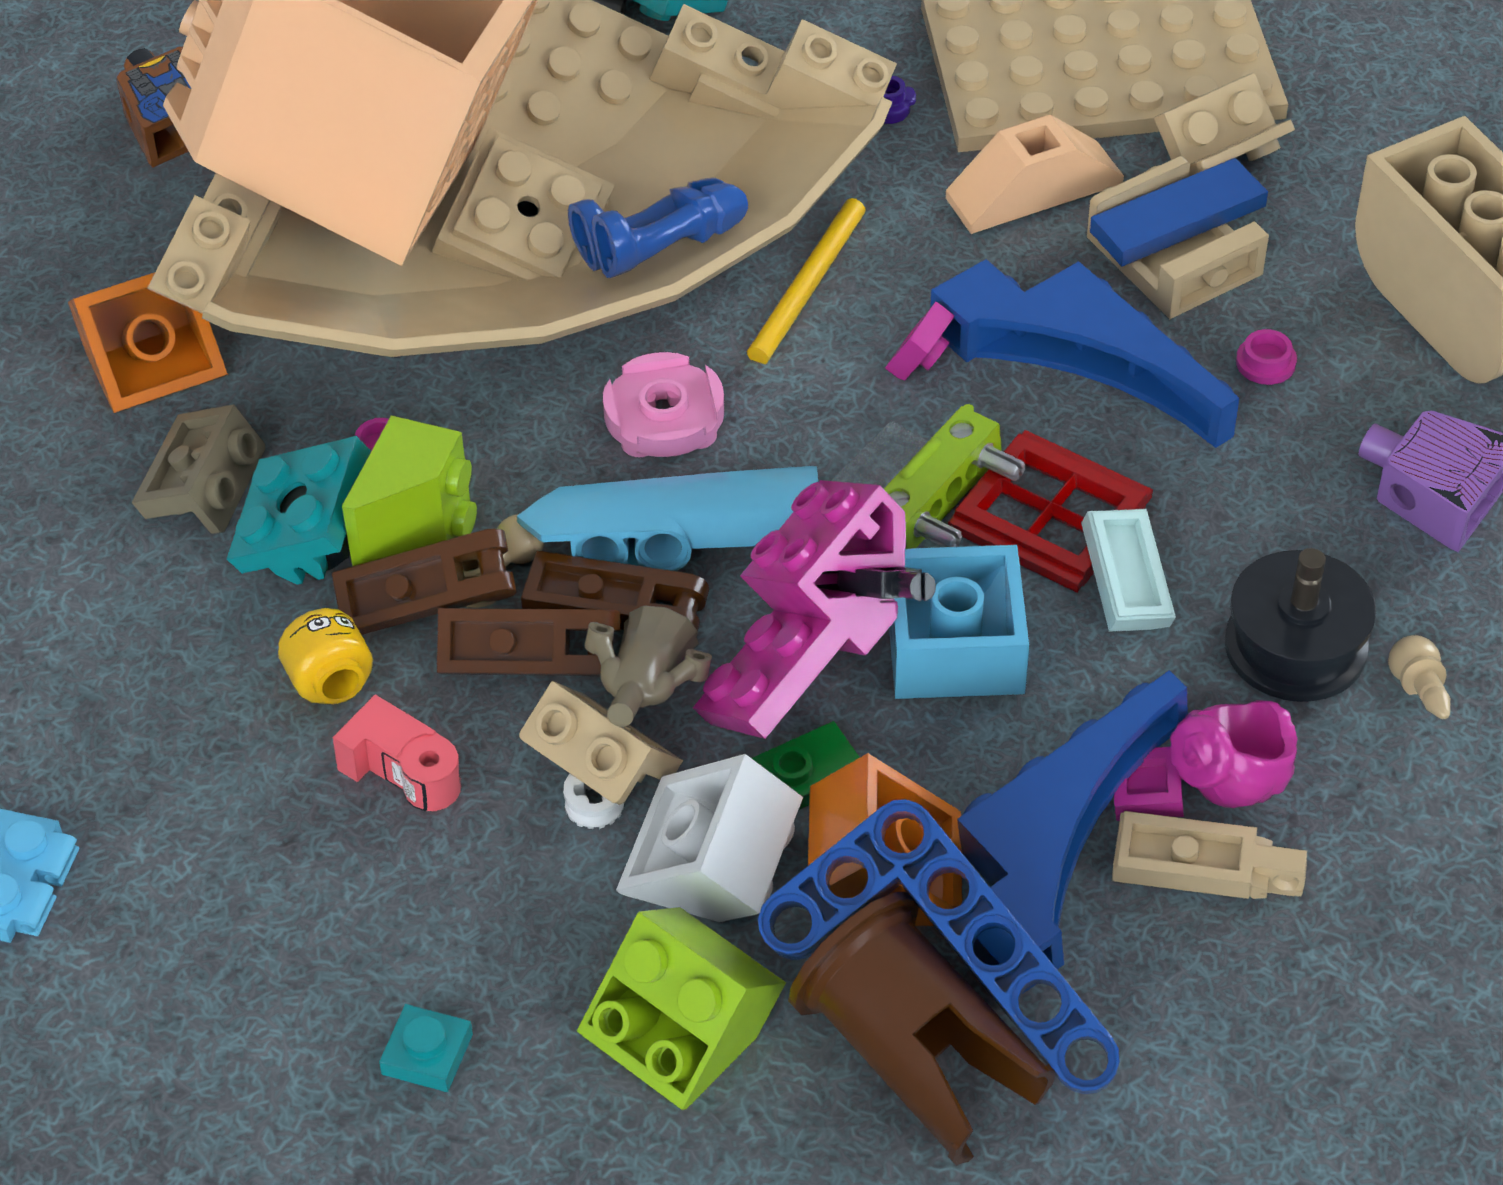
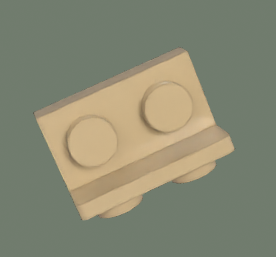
(1222, 126)
(587, 745)

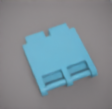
(30, 858)

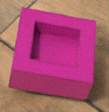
(922, 344)
(1152, 787)

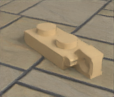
(1204, 858)

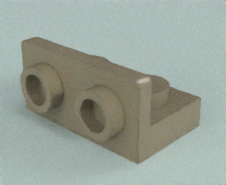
(202, 467)

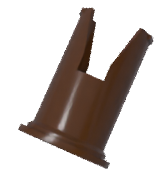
(905, 1009)

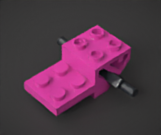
(831, 590)

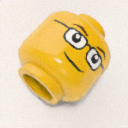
(325, 656)

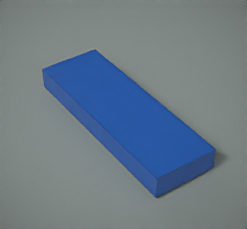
(1178, 211)

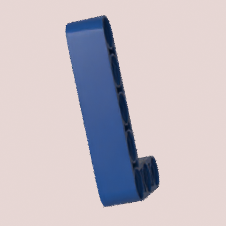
(958, 926)

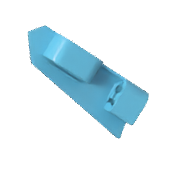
(667, 517)

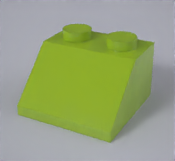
(409, 492)

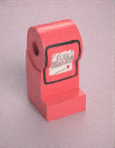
(401, 752)

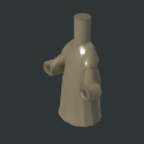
(651, 661)

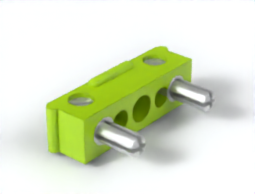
(946, 472)

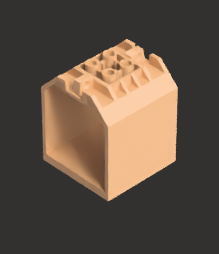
(344, 103)

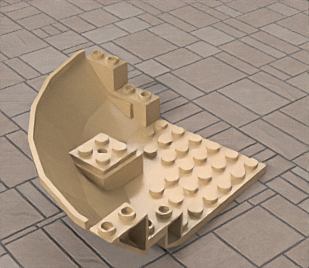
(582, 115)

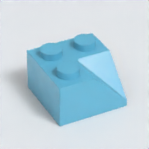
(970, 631)

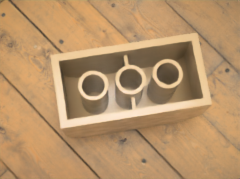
(1436, 241)

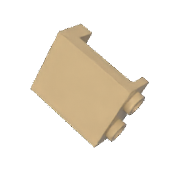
(1194, 268)

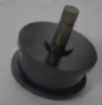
(1300, 625)

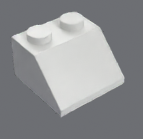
(712, 840)

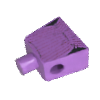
(1438, 474)

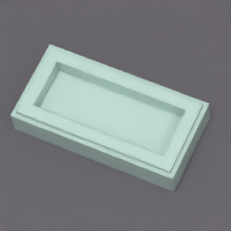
(1128, 570)

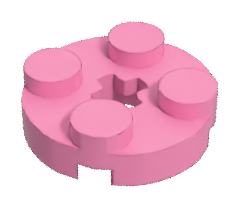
(669, 432)

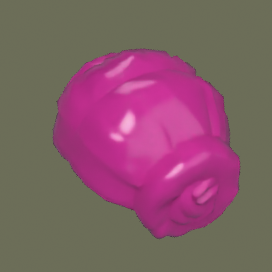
(1236, 752)

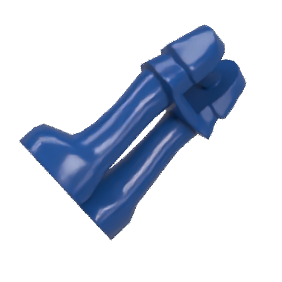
(622, 243)

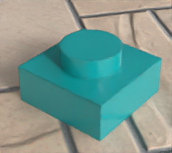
(426, 1047)

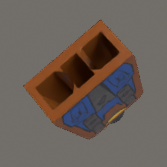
(142, 95)

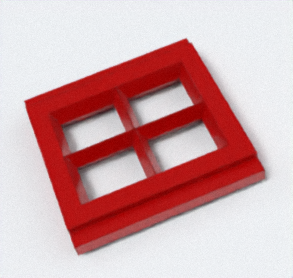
(1033, 551)

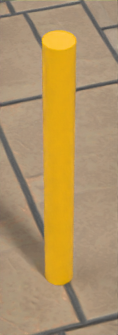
(806, 281)

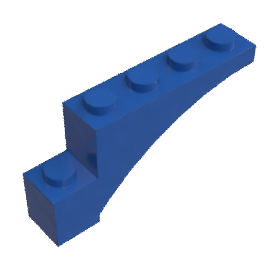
(1086, 330)
(1038, 823)

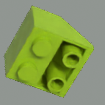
(679, 1004)

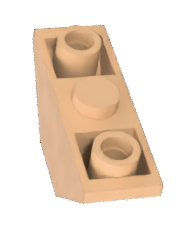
(1029, 172)

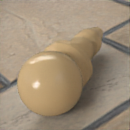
(1421, 672)

